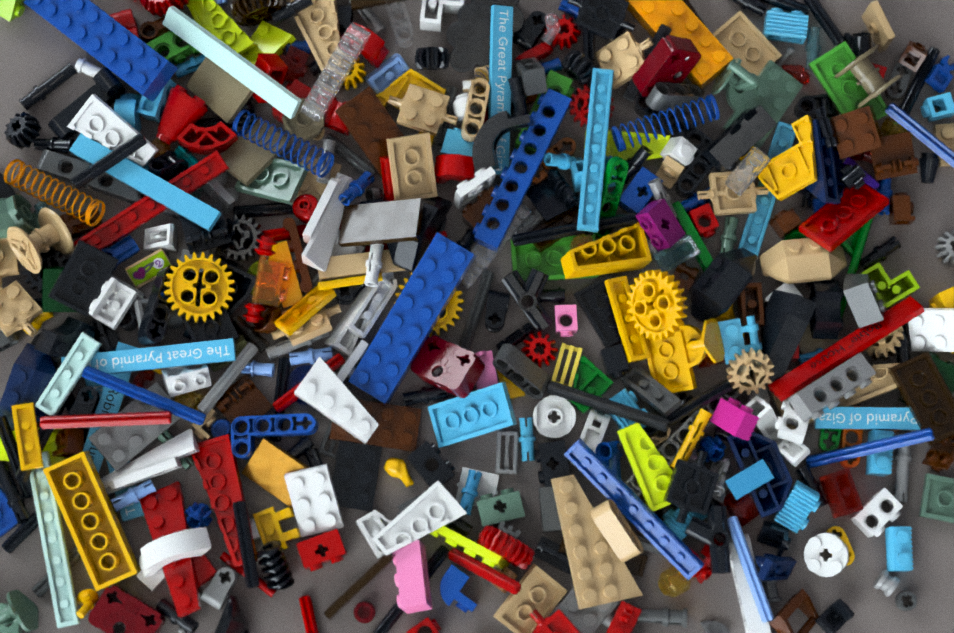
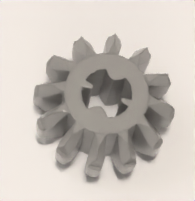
(945, 246)

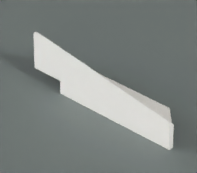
(324, 224)
(362, 315)
(153, 463)

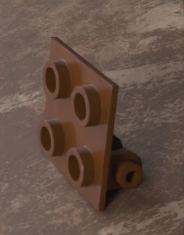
(895, 157)
(243, 400)
(940, 455)

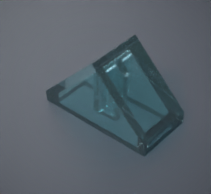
(680, 252)

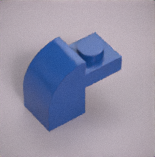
(450, 589)

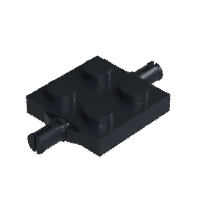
(602, 17)
(215, 329)
(691, 487)

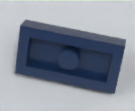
(774, 567)

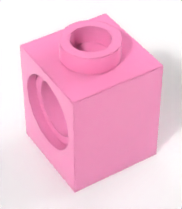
(565, 311)

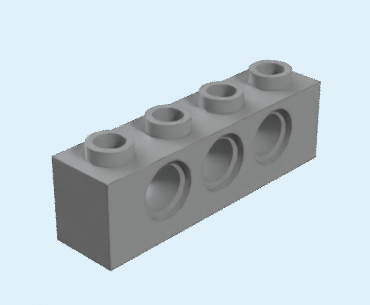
(856, 368)

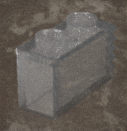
(747, 171)

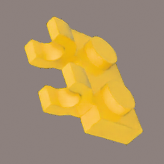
(270, 527)

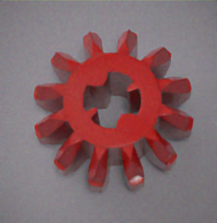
(568, 37)
(548, 349)

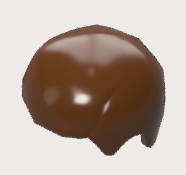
(270, 315)

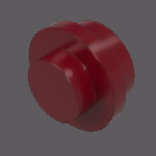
(364, 612)

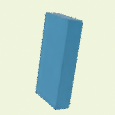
(749, 479)

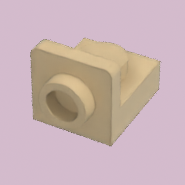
(669, 172)
(210, 419)

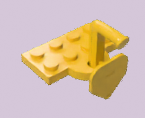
(674, 358)

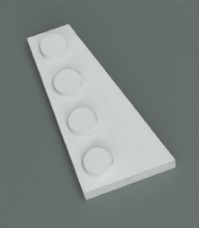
(426, 514)

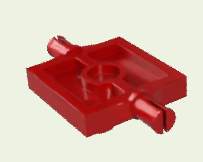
(556, 623)

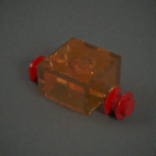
(269, 281)

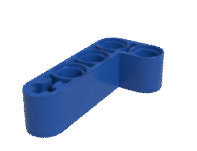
(275, 421)

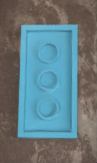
(472, 416)

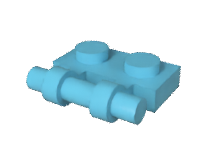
(733, 339)

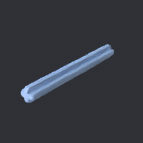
(749, 569)

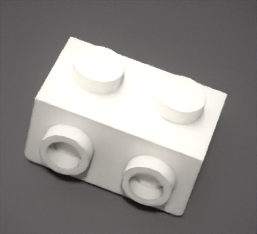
(112, 303)

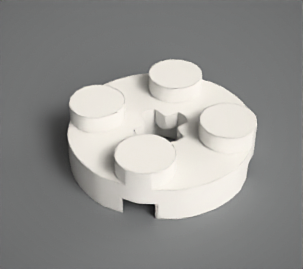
(562, 408)
(816, 562)

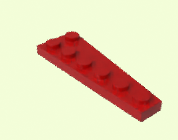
(224, 487)
(166, 516)

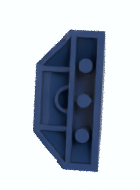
(828, 165)
(27, 381)
(773, 494)

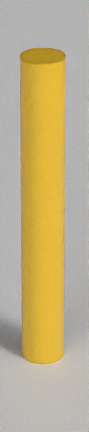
(344, 282)

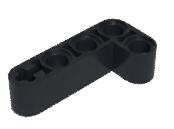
(106, 87)
(156, 303)

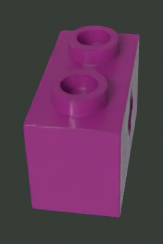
(660, 224)

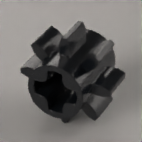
(852, 177)

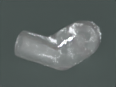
(553, 27)

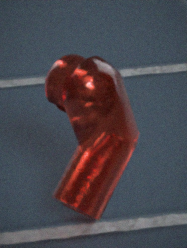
(798, 73)
(142, 376)

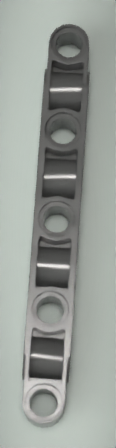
(55, 163)

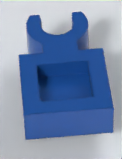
(939, 75)

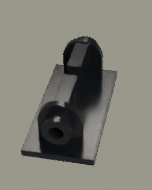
(105, 336)
(548, 552)

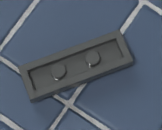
(651, 391)

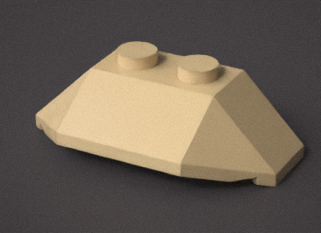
(801, 261)

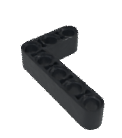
(689, 175)

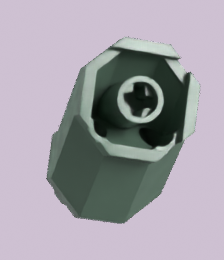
(16, 212)

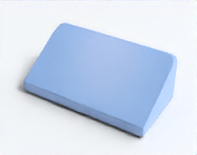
(386, 73)

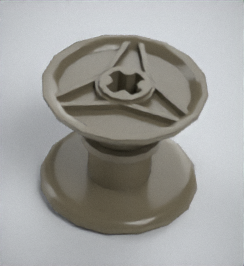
(867, 76)

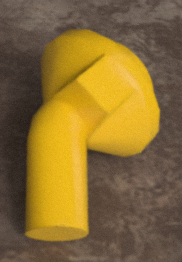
(86, 599)

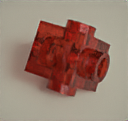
(296, 61)

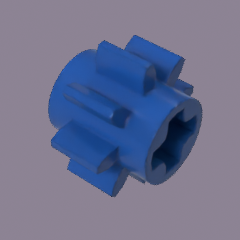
(713, 447)
(198, 515)

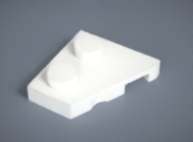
(370, 526)

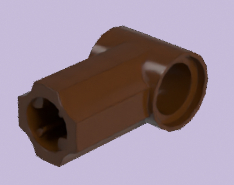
(155, 26)
(76, 227)

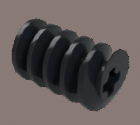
(276, 565)

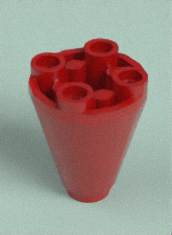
(179, 113)

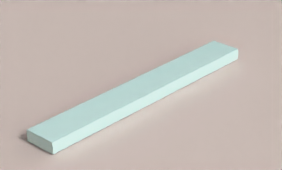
(232, 62)
(54, 548)

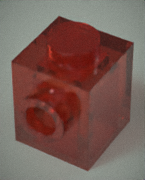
(742, 508)

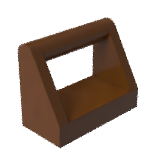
(803, 602)

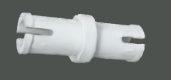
(373, 265)

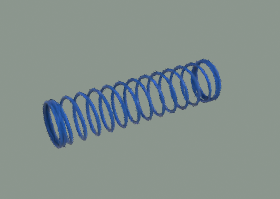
(617, 134)
(319, 163)

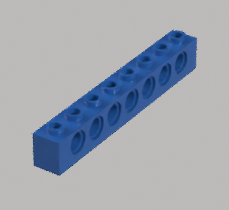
(559, 106)

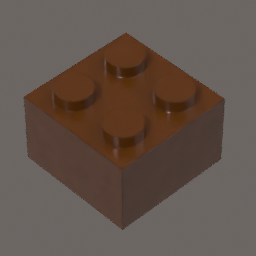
(857, 132)

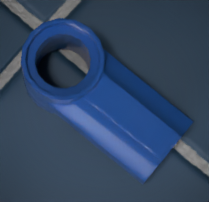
(123, 250)
(611, 459)

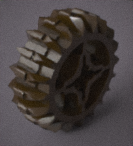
(254, 11)

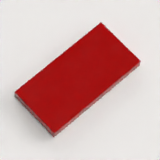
(836, 223)

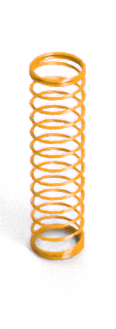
(21, 172)

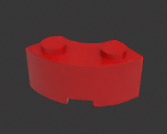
(207, 140)

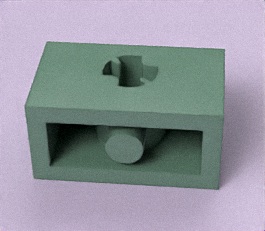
(490, 516)

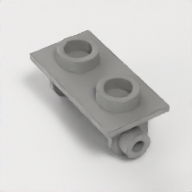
(723, 468)

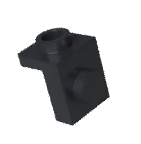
(774, 536)
(834, 616)

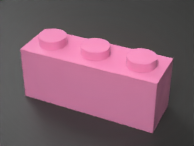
(412, 578)

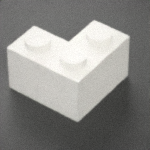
(433, 11)

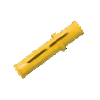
(692, 436)

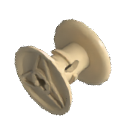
(51, 234)

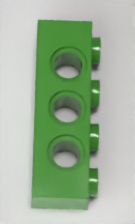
(169, 42)
(557, 83)

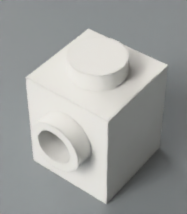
(679, 150)

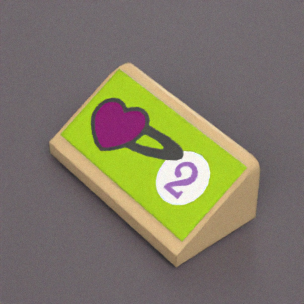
(146, 269)

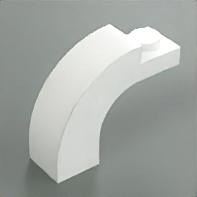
(765, 426)
(173, 547)

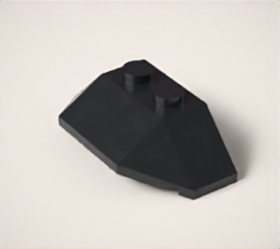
(408, 253)
(722, 283)
(232, 618)

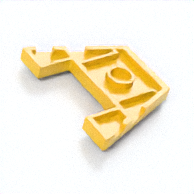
(400, 86)
(794, 167)

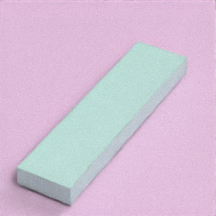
(68, 374)

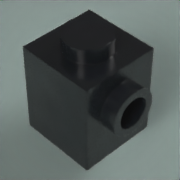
(614, 361)

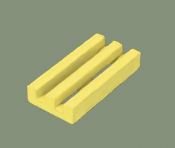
(571, 349)

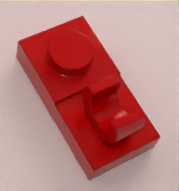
(624, 619)

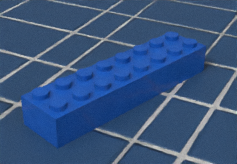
(108, 43)
(412, 318)

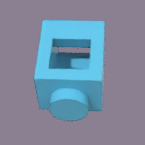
(942, 102)

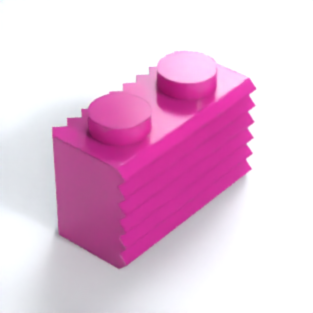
(735, 418)

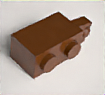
(473, 213)
(751, 303)

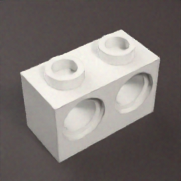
(185, 379)
(791, 417)
(873, 509)

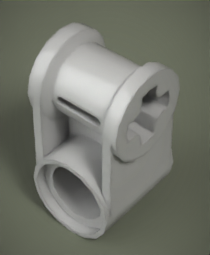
(218, 590)

